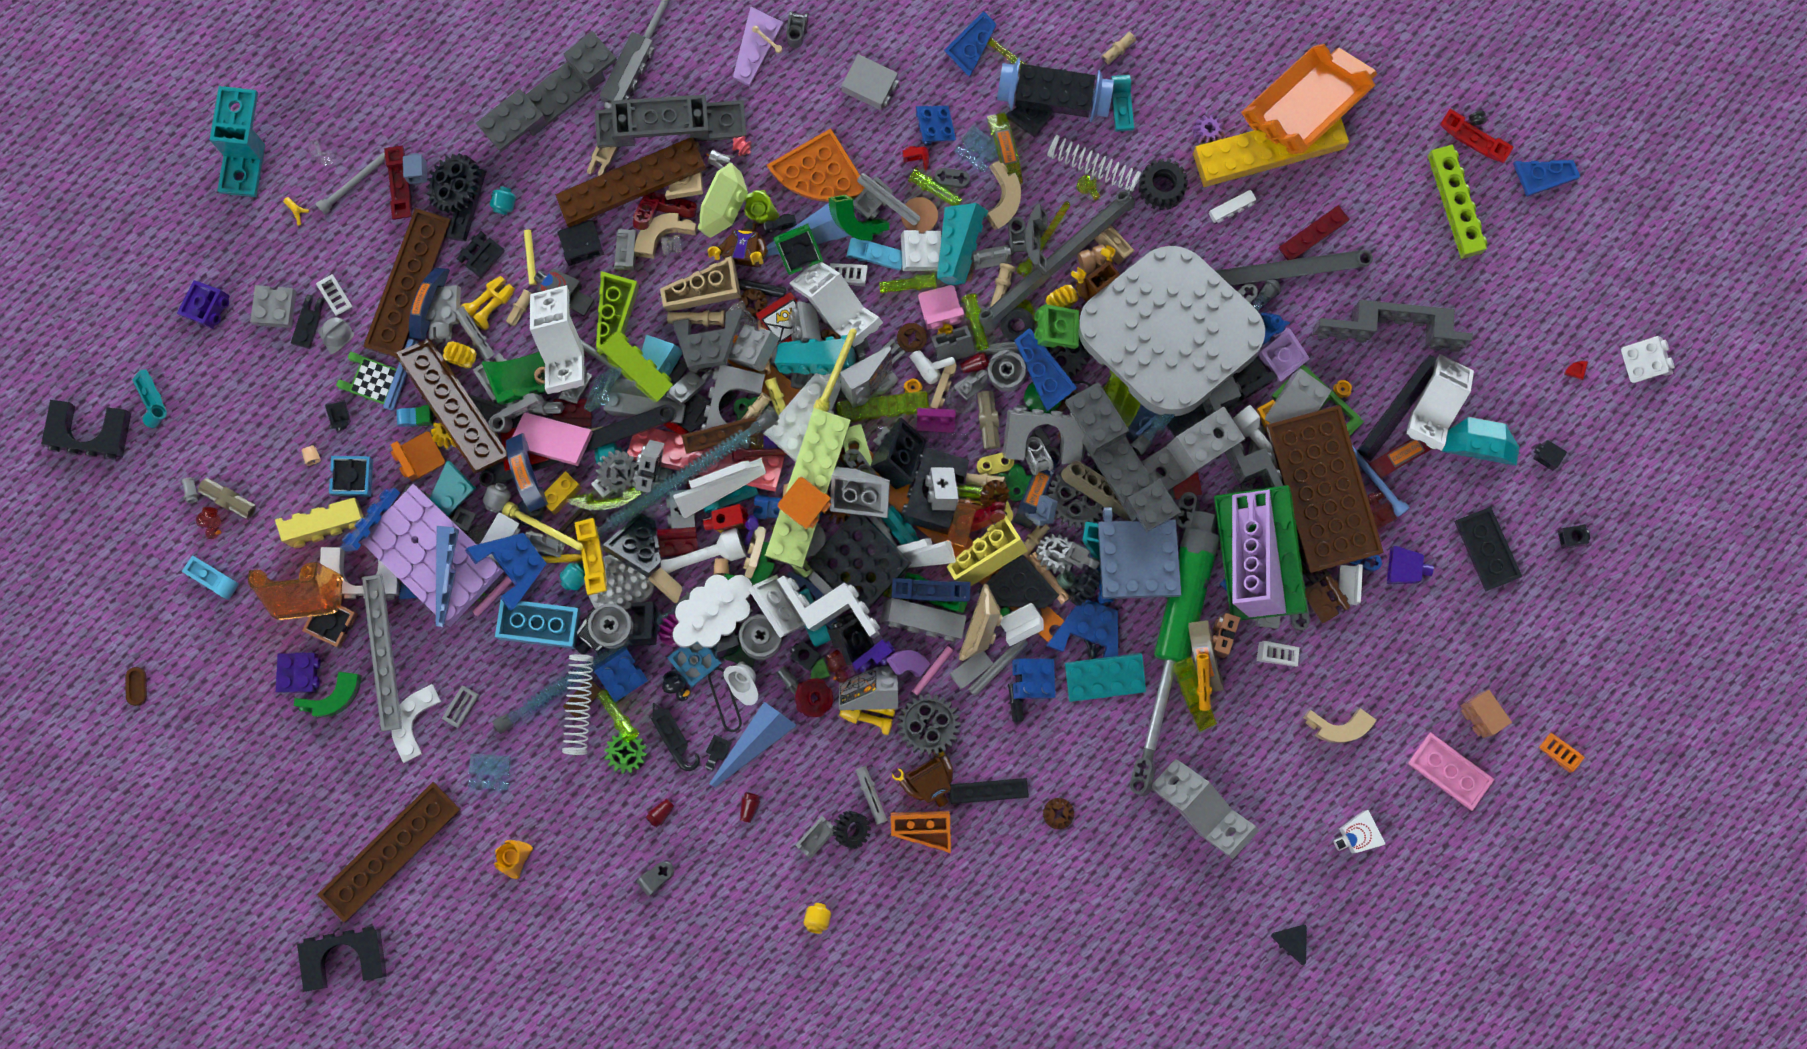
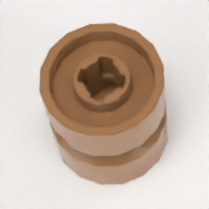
(1091, 260)

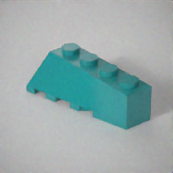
(812, 356)

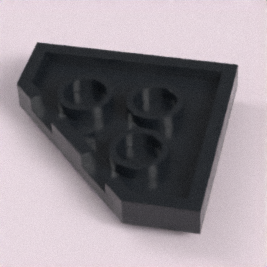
(636, 545)
(1020, 585)

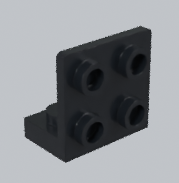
(580, 243)
(1253, 378)

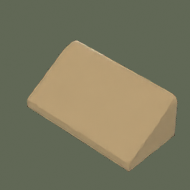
(1115, 240)
(666, 584)

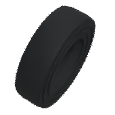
(1019, 313)

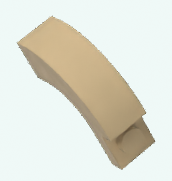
(1010, 196)
(661, 226)
(1356, 727)

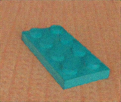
(1105, 677)

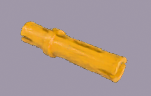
(1203, 689)

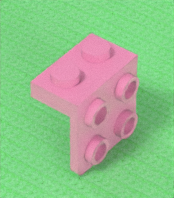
(940, 307)

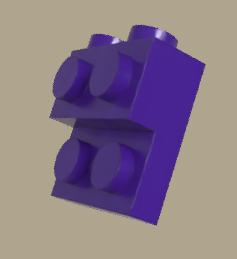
(204, 304)
(877, 654)
(297, 672)

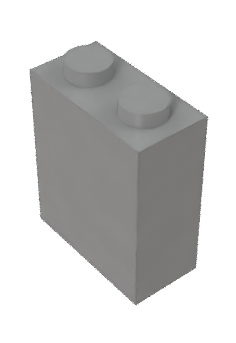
(870, 82)

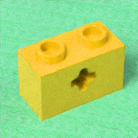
(560, 491)

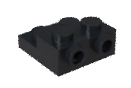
(850, 638)

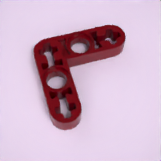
(658, 202)

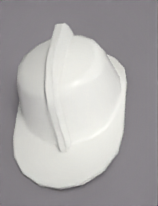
(742, 682)

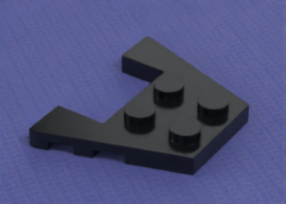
(696, 405)

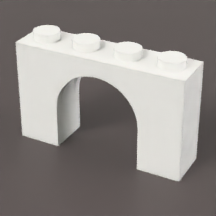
(334, 559)

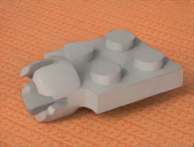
(441, 313)

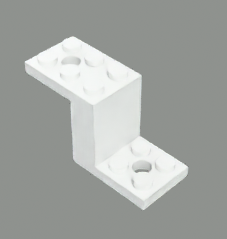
(836, 302)
(557, 339)
(1440, 402)
(829, 606)

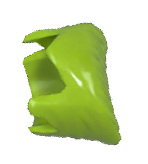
(760, 207)

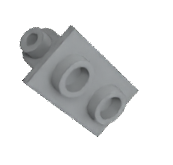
(991, 257)
(972, 384)
(574, 394)
(546, 545)

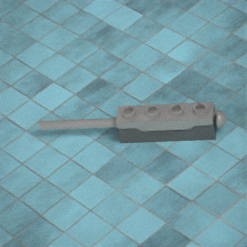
(631, 63)

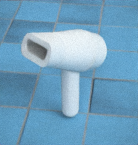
(927, 369)

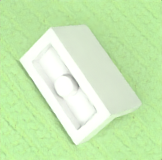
(1351, 582)
(1022, 624)

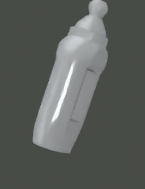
(889, 381)

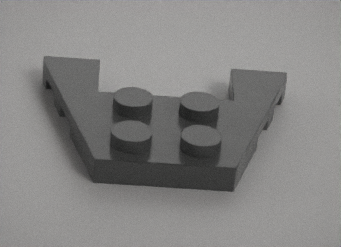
(710, 347)

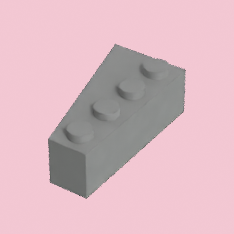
(922, 619)

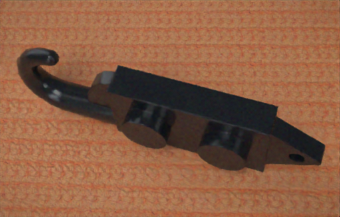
(672, 737)

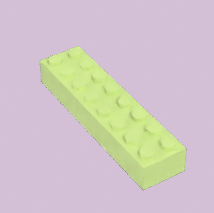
(815, 464)

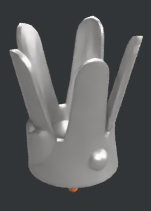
(716, 158)

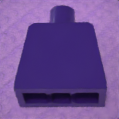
(1406, 566)

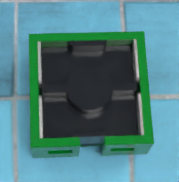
(798, 249)

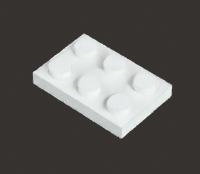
(776, 606)

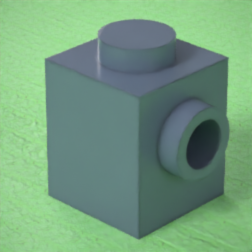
(415, 168)

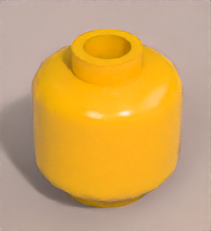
(817, 918)

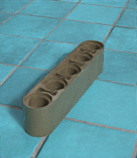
(1095, 488)

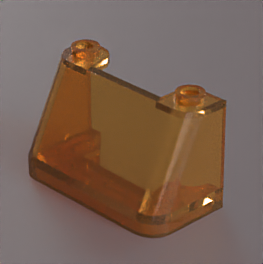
(313, 594)

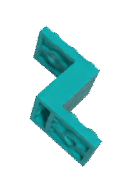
(237, 141)

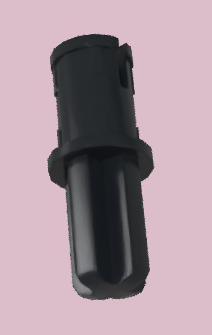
(1016, 706)

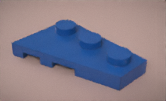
(1542, 176)

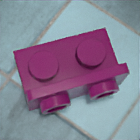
(935, 420)

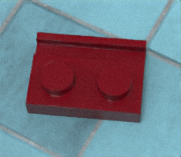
(574, 413)
(677, 541)

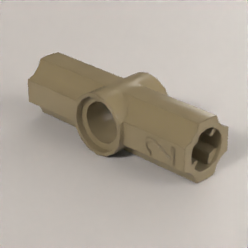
(988, 420)
(227, 498)

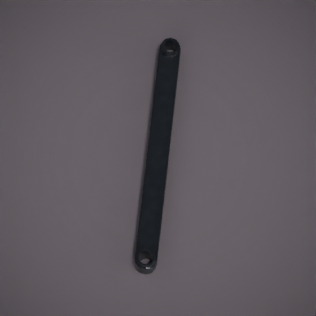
(599, 438)

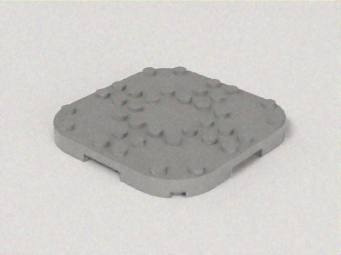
(1171, 330)

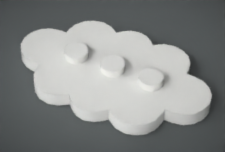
(712, 611)

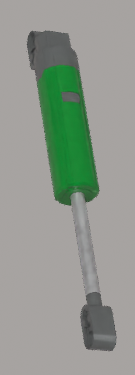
(1174, 642)

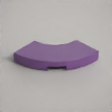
(908, 660)

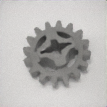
(609, 476)
(1055, 554)

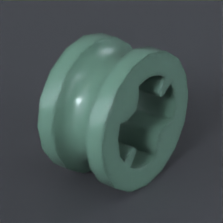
(1065, 579)

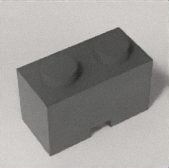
(955, 345)

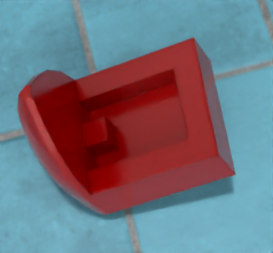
(916, 153)

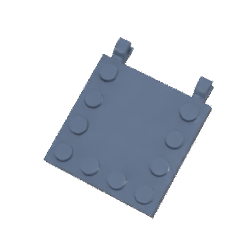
(1137, 561)

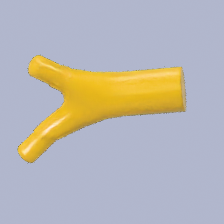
(295, 209)

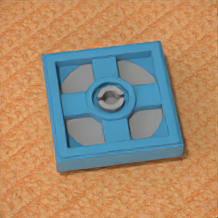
(694, 663)

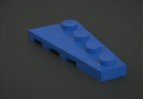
(1044, 371)
(361, 531)

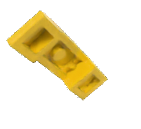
(592, 556)

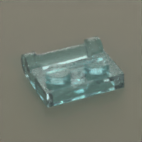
(601, 390)

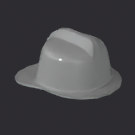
(335, 334)

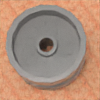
(602, 618)
(754, 647)

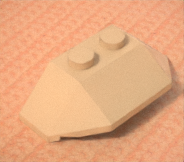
(982, 625)

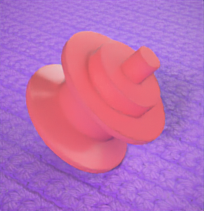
(741, 145)

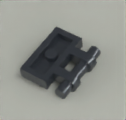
(484, 257)

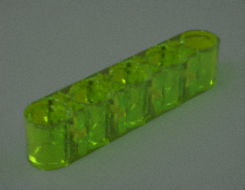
(884, 406)

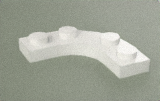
(409, 709)

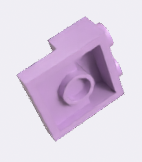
(1283, 354)

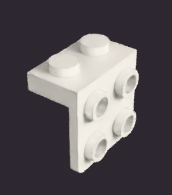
(1647, 359)

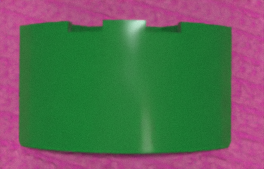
(515, 377)

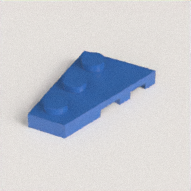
(971, 43)

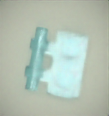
(981, 144)
(489, 765)

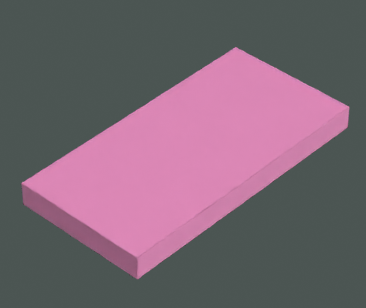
(554, 438)
(1451, 771)

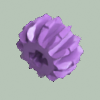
(1202, 132)

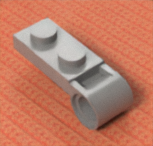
(513, 410)

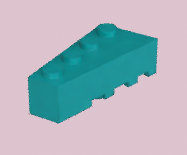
(958, 241)

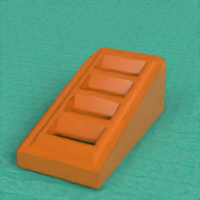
(1557, 757)

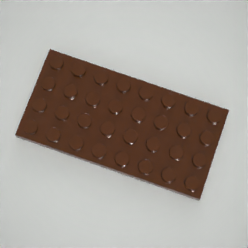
(1326, 488)

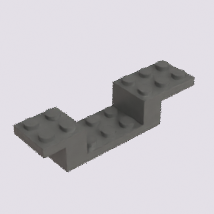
(551, 97)
(669, 117)
(1366, 314)
(1117, 460)
(1244, 467)

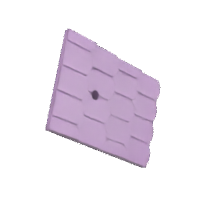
(407, 547)

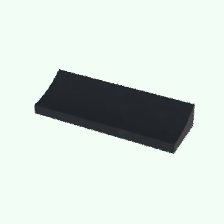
(1397, 409)

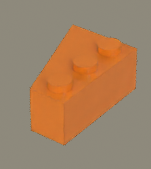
(926, 828)

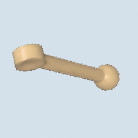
(778, 49)

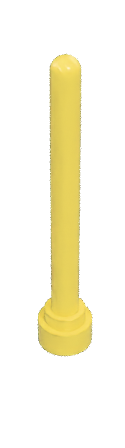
(823, 402)
(511, 511)

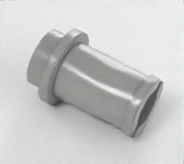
(190, 490)

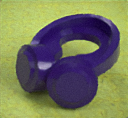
(752, 525)

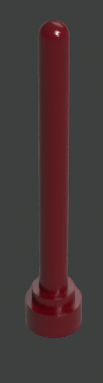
(741, 453)

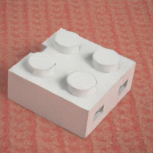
(920, 251)

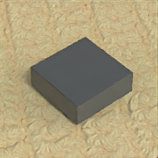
(581, 303)

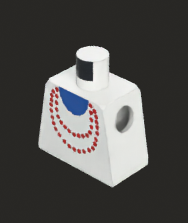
(1359, 834)

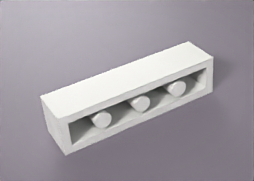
(1232, 206)

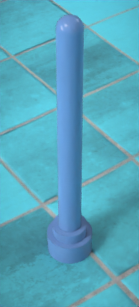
(1398, 506)

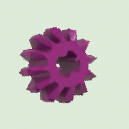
(666, 630)

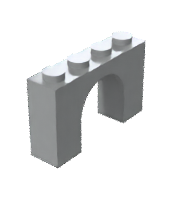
(727, 380)
(1021, 423)

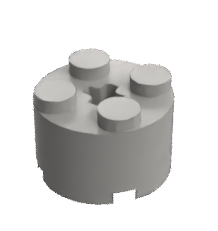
(1011, 361)

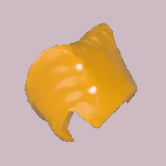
(512, 857)

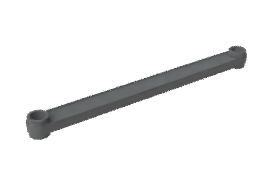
(1295, 267)
(990, 317)

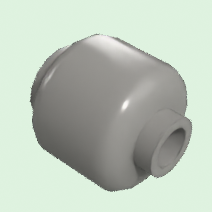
(496, 497)

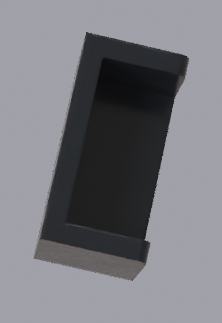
(644, 624)

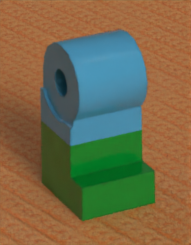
(415, 416)

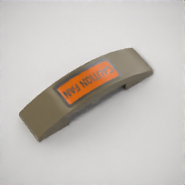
(1202, 644)

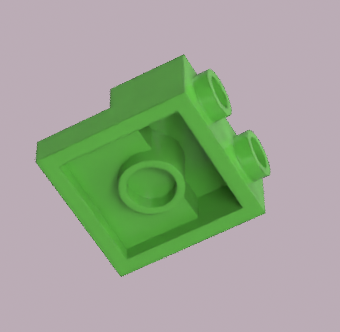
(1057, 326)

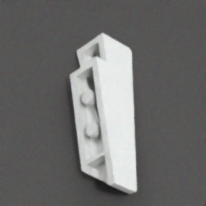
(717, 485)

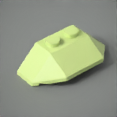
(722, 201)

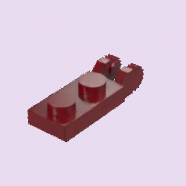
(988, 516)

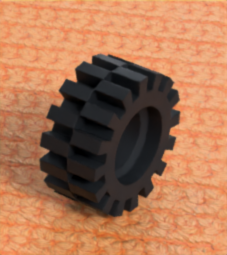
(842, 828)

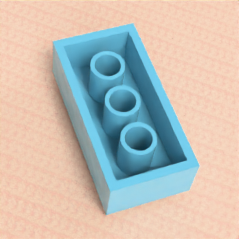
(539, 624)

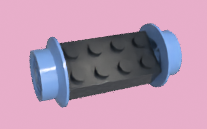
(1055, 90)

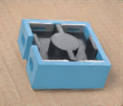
(351, 476)

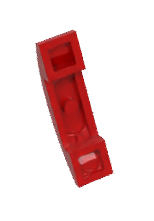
(1474, 138)

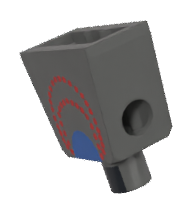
(557, 279)

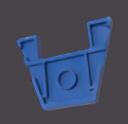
(516, 558)
(1092, 623)

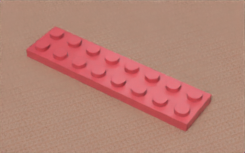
(675, 457)

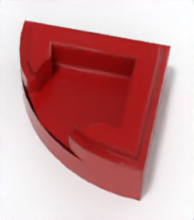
(1577, 370)
(676, 428)

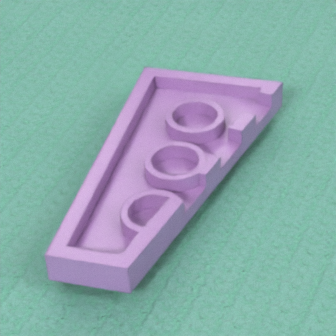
(753, 46)

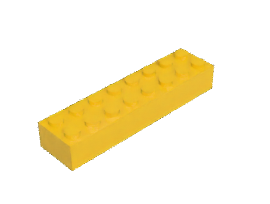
(1255, 153)

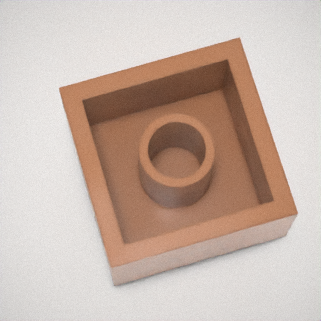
(1485, 714)

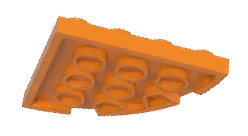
(818, 169)

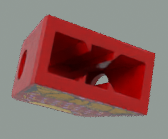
(734, 517)

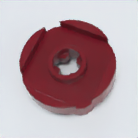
(803, 697)

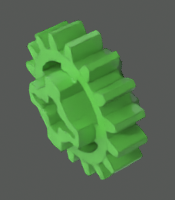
(612, 750)

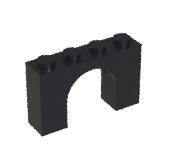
(109, 442)
(919, 510)
(313, 955)

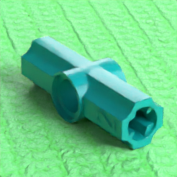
(902, 531)

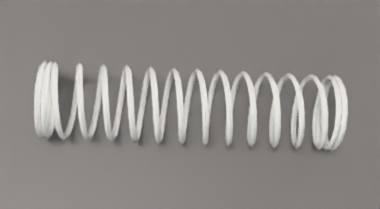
(1135, 179)
(571, 750)

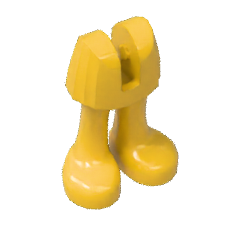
(498, 298)
(883, 723)

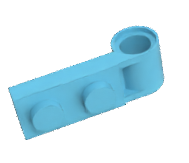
(875, 253)
(210, 577)

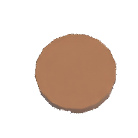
(927, 212)

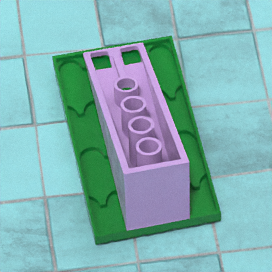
(1261, 553)

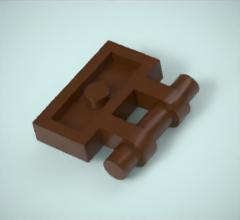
(1322, 603)

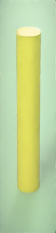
(530, 257)

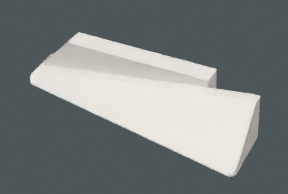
(925, 553)

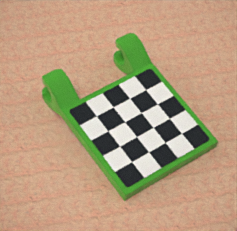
(371, 379)

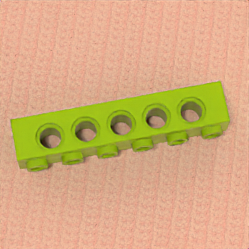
(1454, 211)

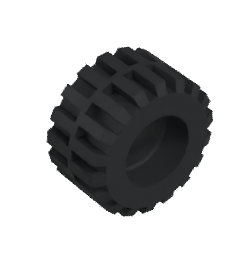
(1159, 198)

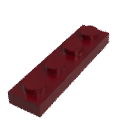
(1314, 233)

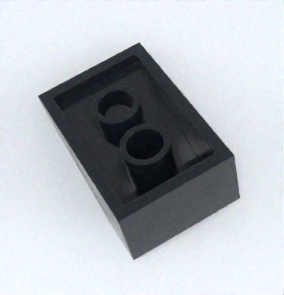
(899, 454)

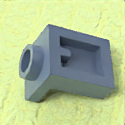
(1045, 511)

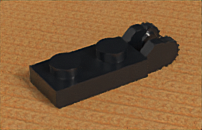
(307, 323)

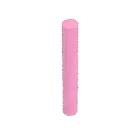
(492, 596)
(933, 669)

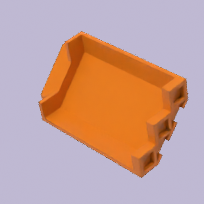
(1310, 97)

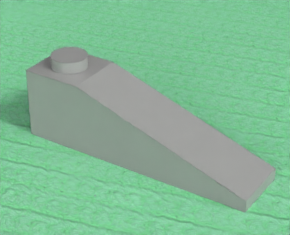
(628, 401)

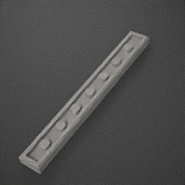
(382, 652)

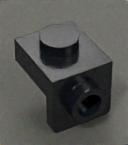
(338, 415)

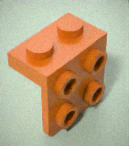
(418, 456)
(804, 503)

